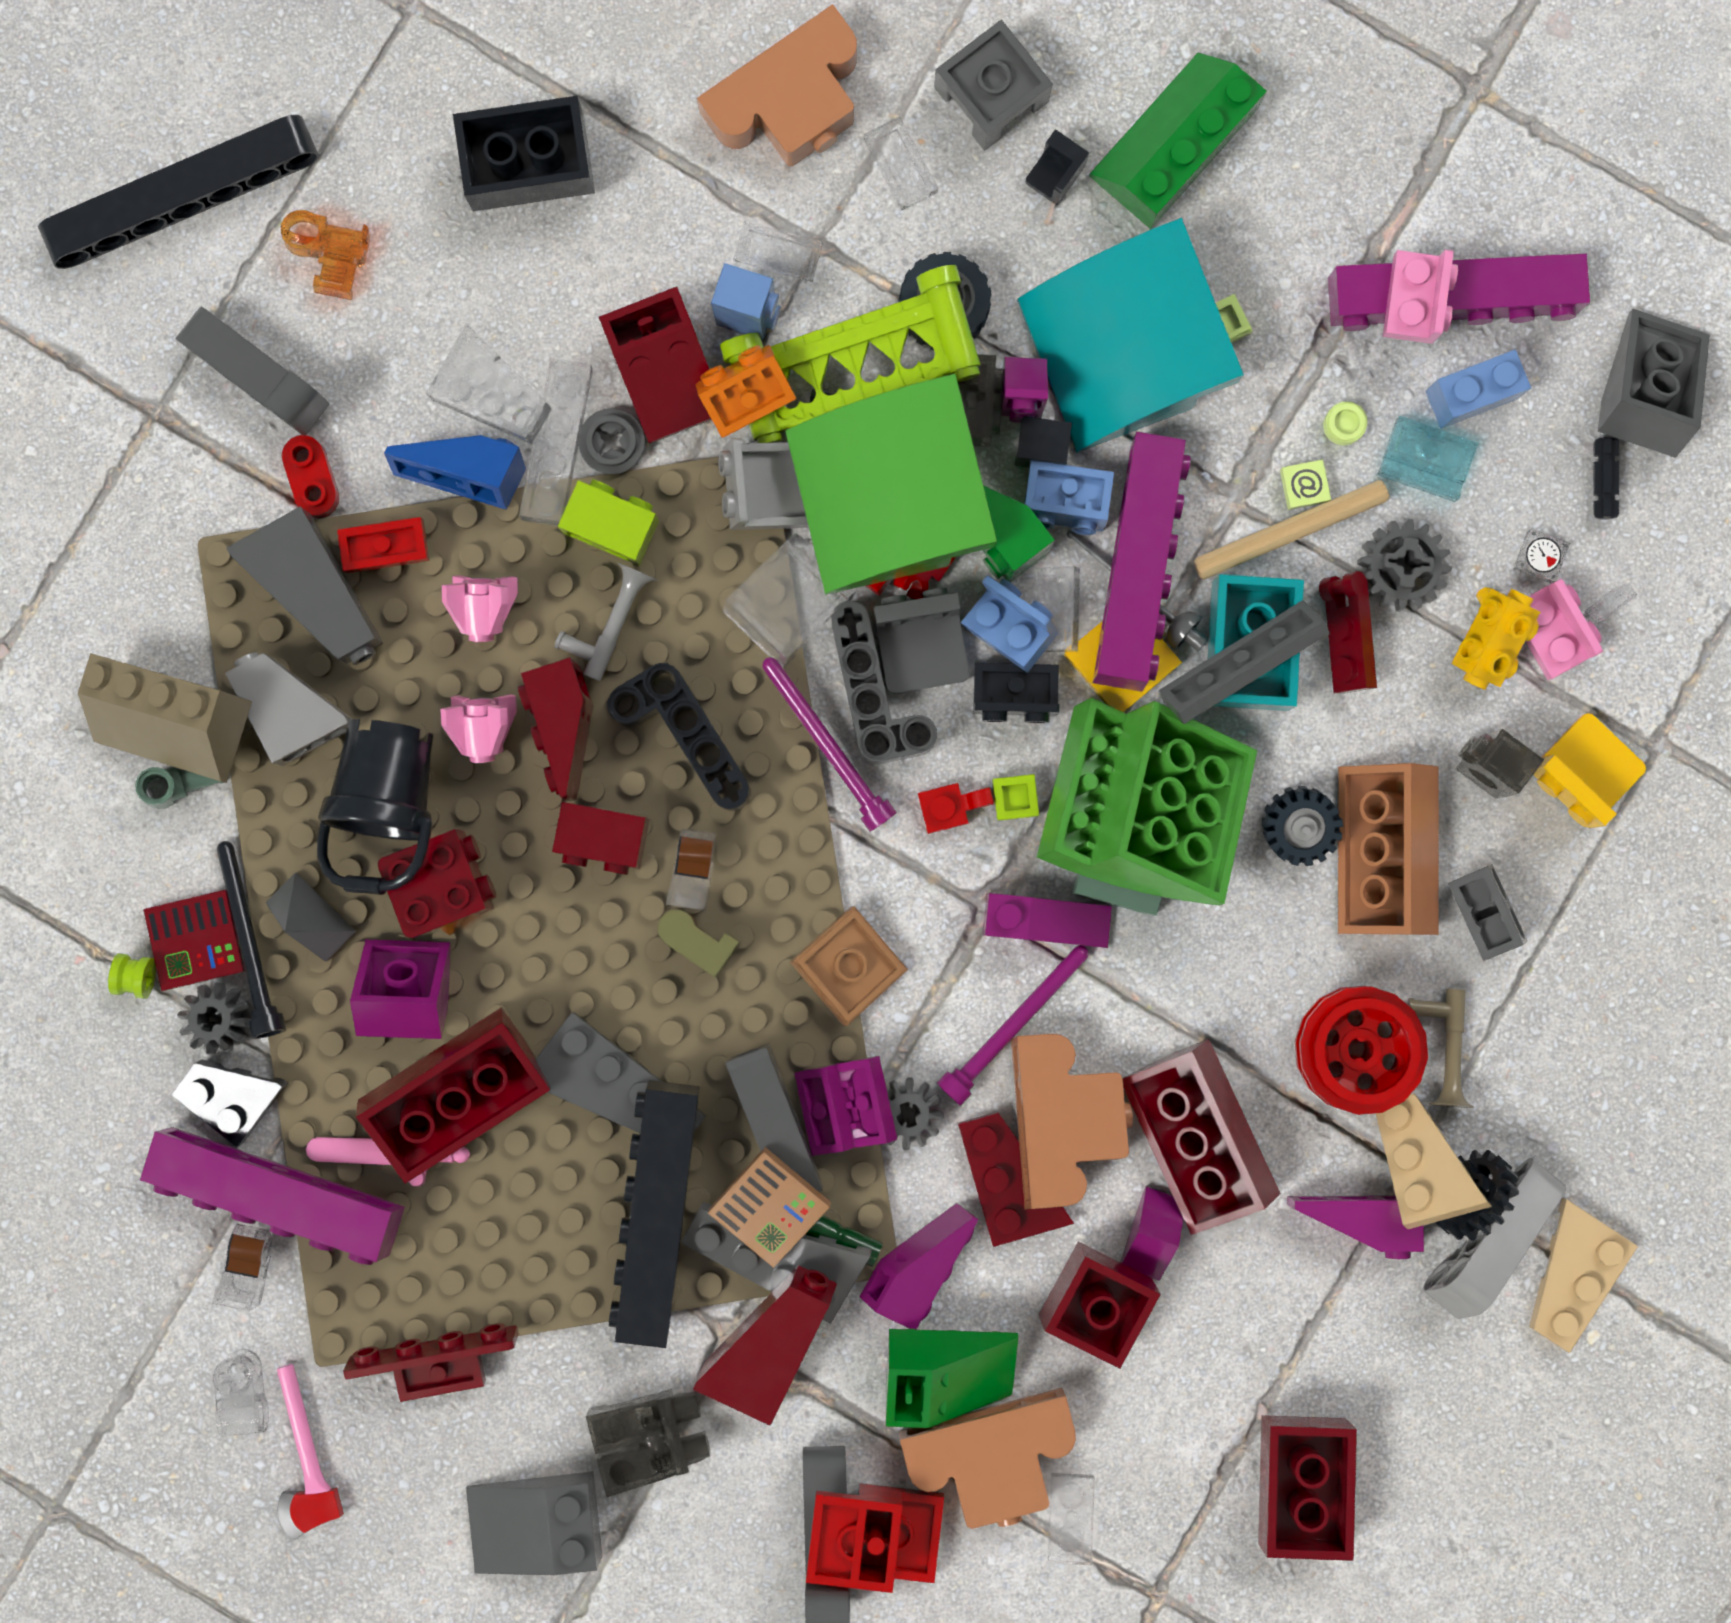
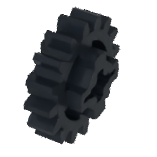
(1495, 1190)

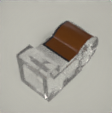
(692, 870)
(244, 1268)

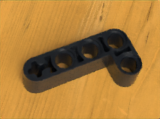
(689, 741)

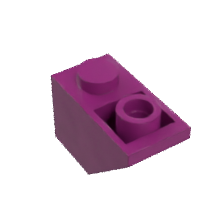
(1024, 388)

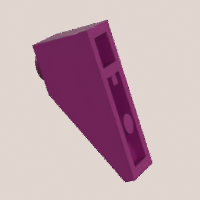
(1047, 920)
(1366, 1218)

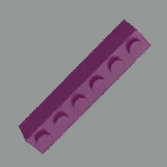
(1482, 291)
(1140, 562)
(272, 1195)

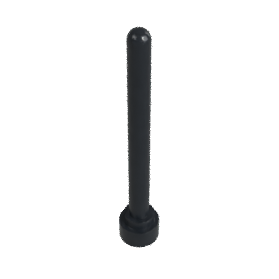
(265, 1017)

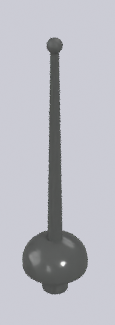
(1181, 627)

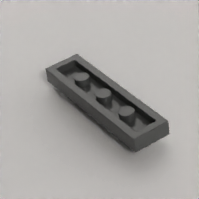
(1244, 661)

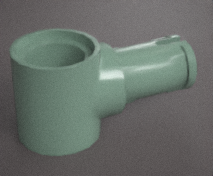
(178, 781)

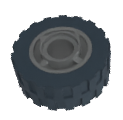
(972, 290)

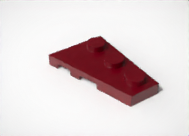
(997, 1175)

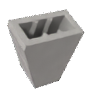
(285, 709)

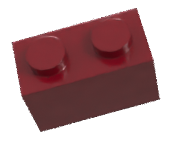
(600, 836)

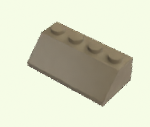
(162, 717)

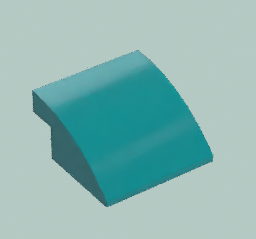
(1130, 336)

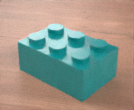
(1241, 607)

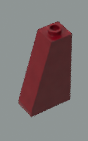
(766, 1350)

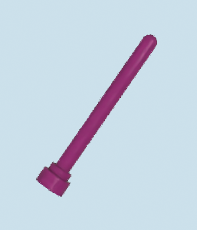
(873, 808)
(959, 1082)

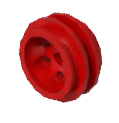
(1405, 1042)

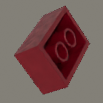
(1307, 1488)

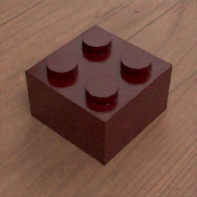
(1099, 1305)

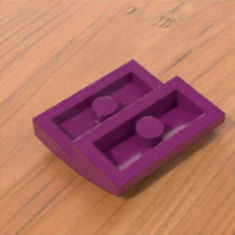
(845, 1106)

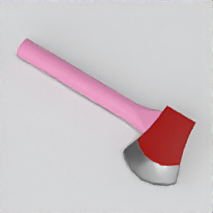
(318, 1503)

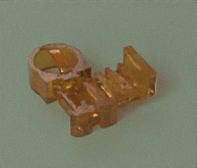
(339, 249)

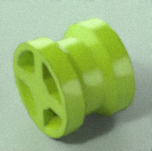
(131, 976)

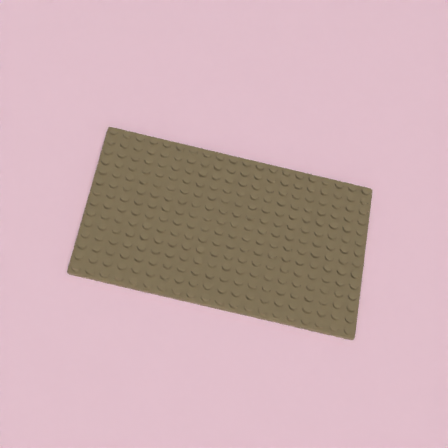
(540, 1203)

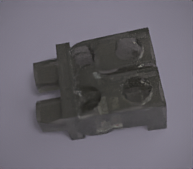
(645, 1440)

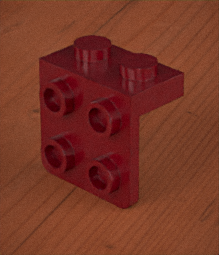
(443, 888)

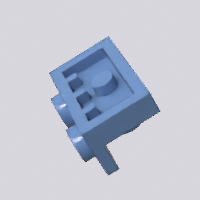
(1069, 496)
(1011, 624)

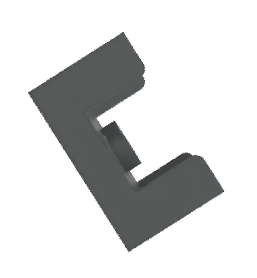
(993, 82)

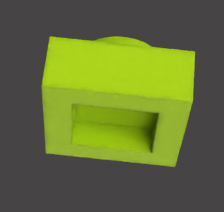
(1015, 797)

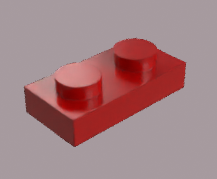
(383, 545)

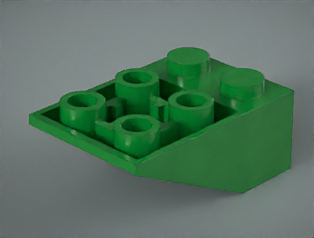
(1019, 537)
(946, 1374)

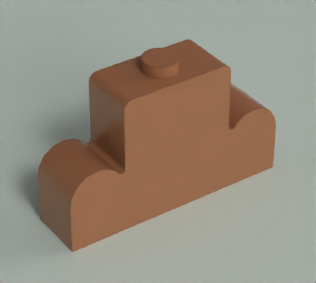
(789, 91)
(1063, 1119)
(993, 1456)

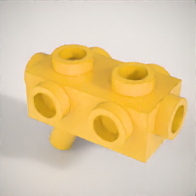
(1496, 637)

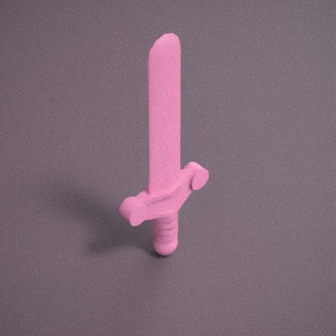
(364, 1152)

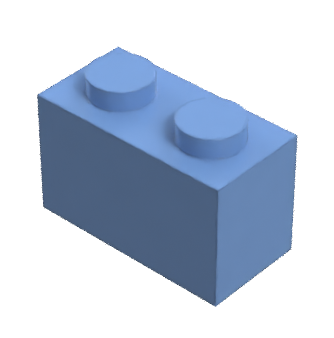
(745, 301)
(1478, 389)

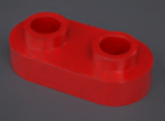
(310, 474)

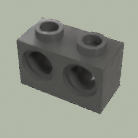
(1488, 912)

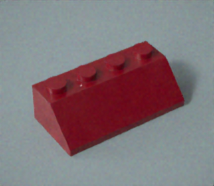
(452, 1095)
(1200, 1138)

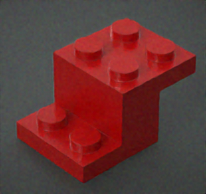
(874, 1537)

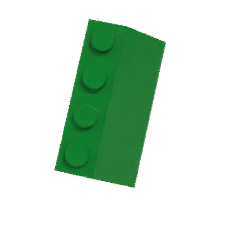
(1178, 136)

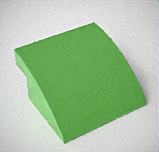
(891, 485)
(1148, 802)

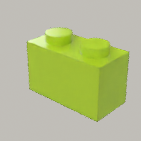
(608, 521)

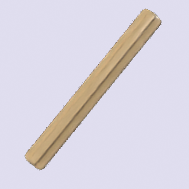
(1291, 529)

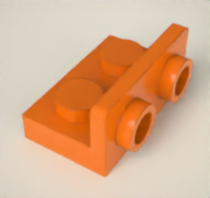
(744, 390)

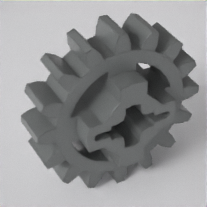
(1422, 566)

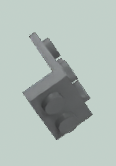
(921, 641)

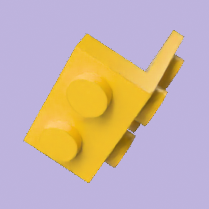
(1589, 771)

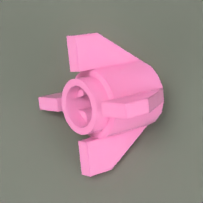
(479, 604)
(479, 725)

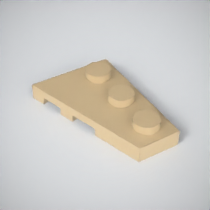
(1423, 1167)
(1578, 1276)

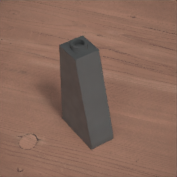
(305, 578)
(771, 1110)

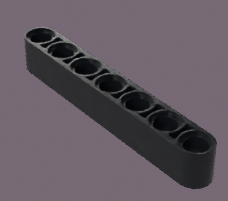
(178, 191)

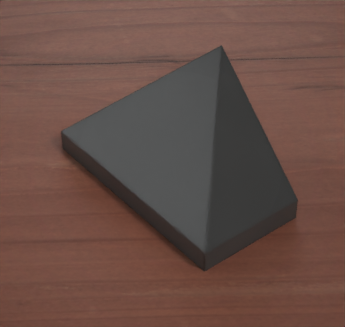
(309, 918)

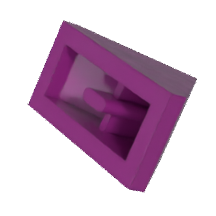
(1153, 1234)

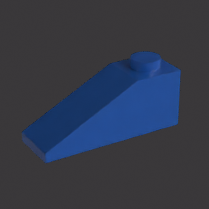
(463, 466)

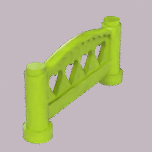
(933, 316)

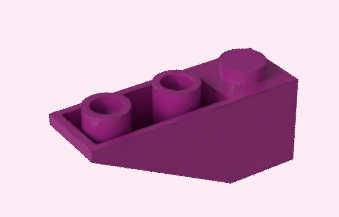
(916, 1269)

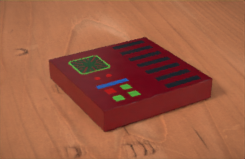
(194, 940)

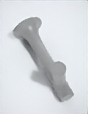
(600, 654)

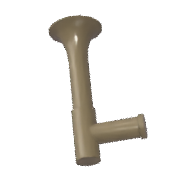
(1454, 1013)

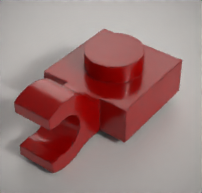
(947, 808)

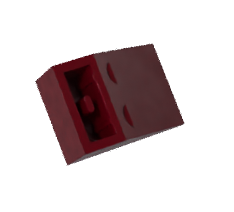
(659, 362)
(563, 720)

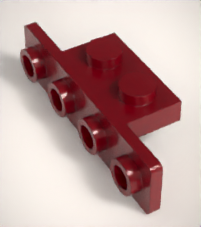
(435, 1365)

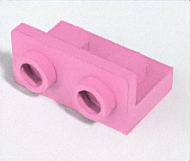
(1419, 296)
(1563, 632)

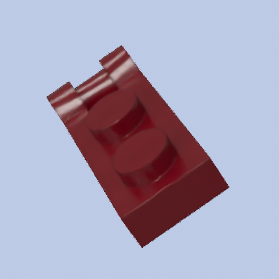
(1349, 632)

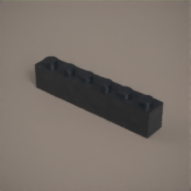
(656, 1213)

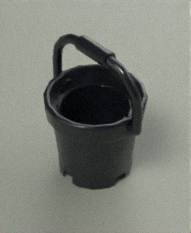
(379, 794)

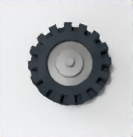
(1302, 825)

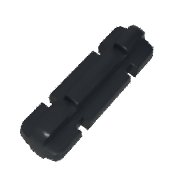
(1606, 478)

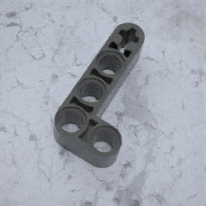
(253, 371)
(872, 682)
(823, 1471)

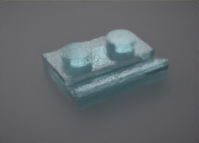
(1427, 458)

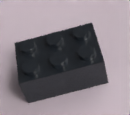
(523, 153)

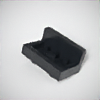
(1009, 690)

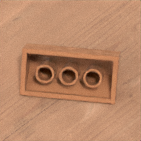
(1388, 849)

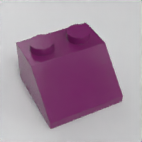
(401, 989)

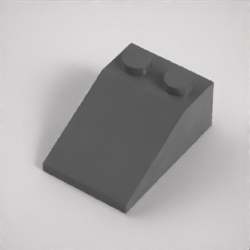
(1656, 384)
(535, 1525)

